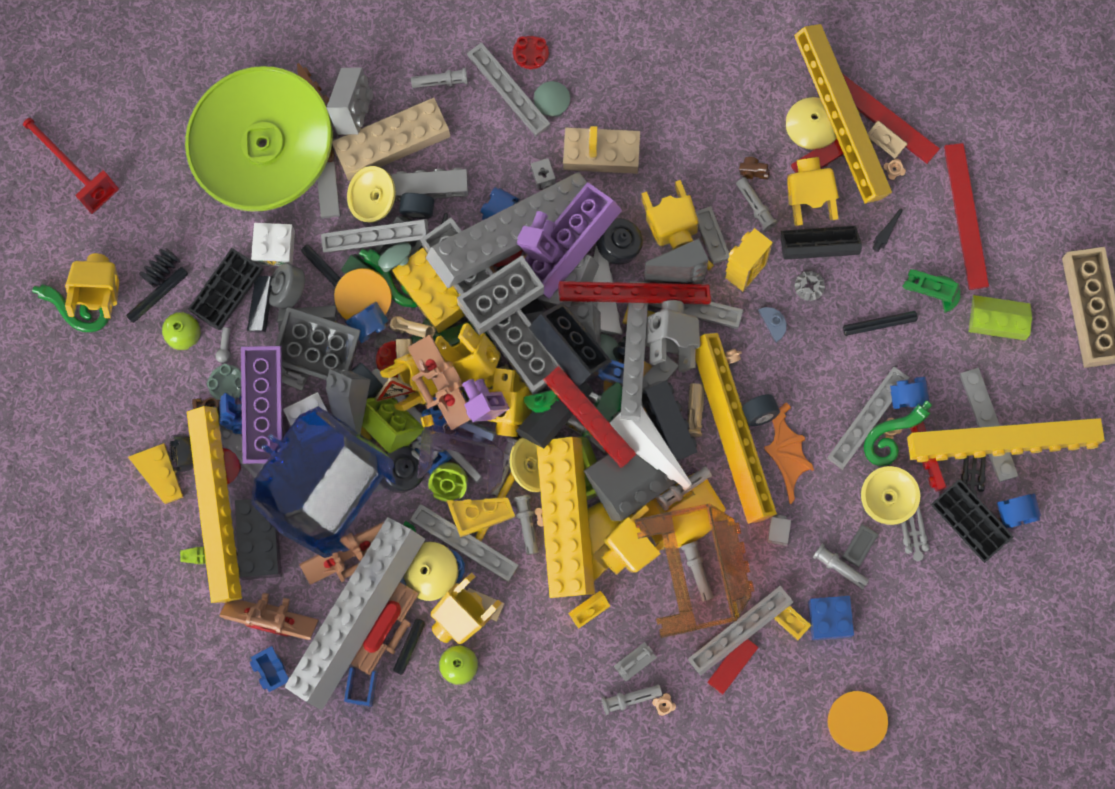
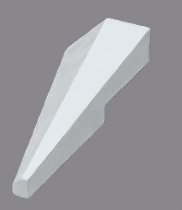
(609, 313)
(650, 446)

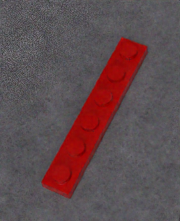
(589, 416)

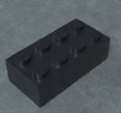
(570, 344)
(667, 418)
(256, 543)

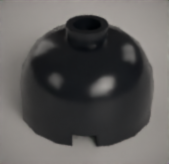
(181, 453)

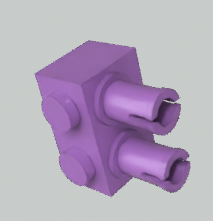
(537, 239)
(482, 403)

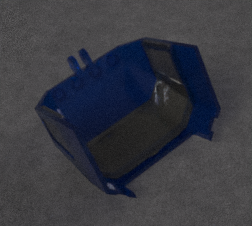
(318, 480)

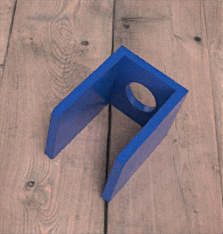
(347, 698)

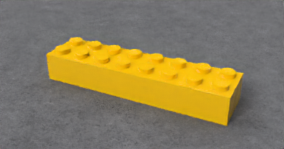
(565, 518)

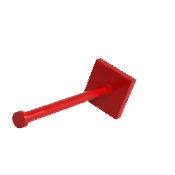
(96, 190)

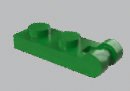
(931, 286)

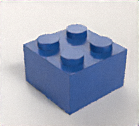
(831, 618)

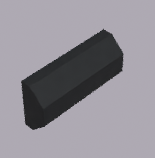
(820, 242)
(225, 289)
(543, 426)
(972, 520)

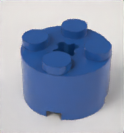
(1019, 509)

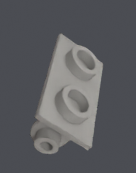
(294, 378)
(635, 661)

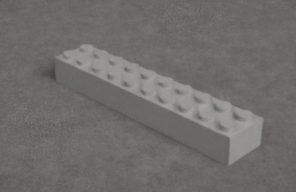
(498, 235)
(512, 334)
(354, 613)

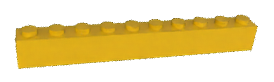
(842, 113)
(733, 429)
(1004, 439)
(214, 505)

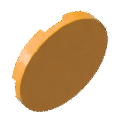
(361, 289)
(857, 721)

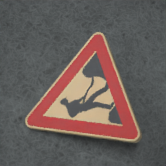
(394, 388)

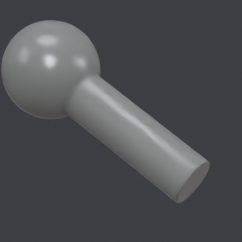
(223, 354)

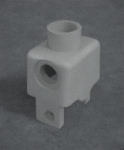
(674, 333)

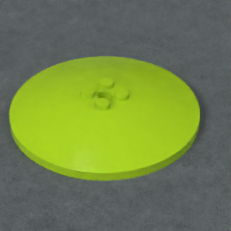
(239, 114)

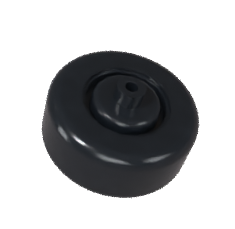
(620, 242)
(404, 471)

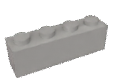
(434, 184)

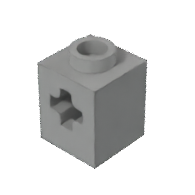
(540, 167)
(779, 530)

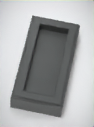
(860, 545)

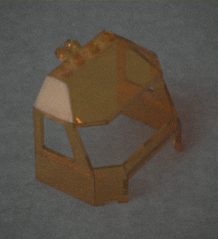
(730, 559)

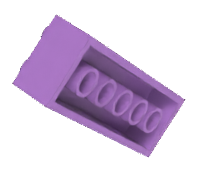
(575, 234)
(261, 400)

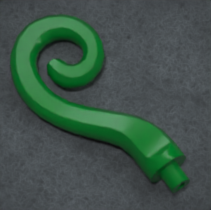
(372, 259)
(52, 295)
(916, 417)

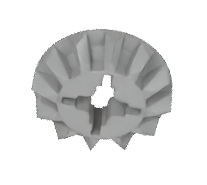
(807, 293)

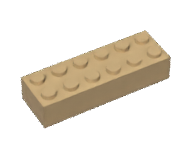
(392, 138)
(1092, 304)

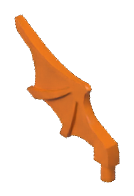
(787, 452)

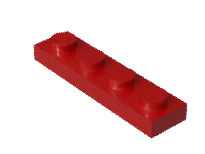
(935, 480)

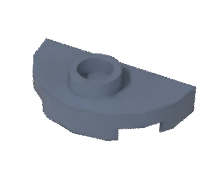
(774, 321)
(479, 430)

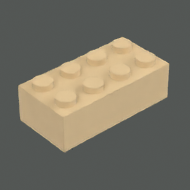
(615, 151)

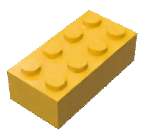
(748, 259)
(429, 291)

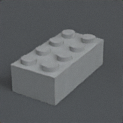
(500, 295)

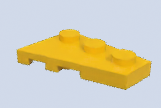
(158, 471)
(479, 514)

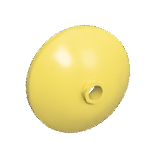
(806, 131)
(364, 193)
(521, 454)
(900, 486)
(440, 575)

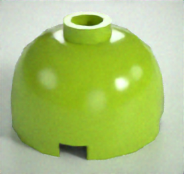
(181, 330)
(448, 482)
(467, 668)

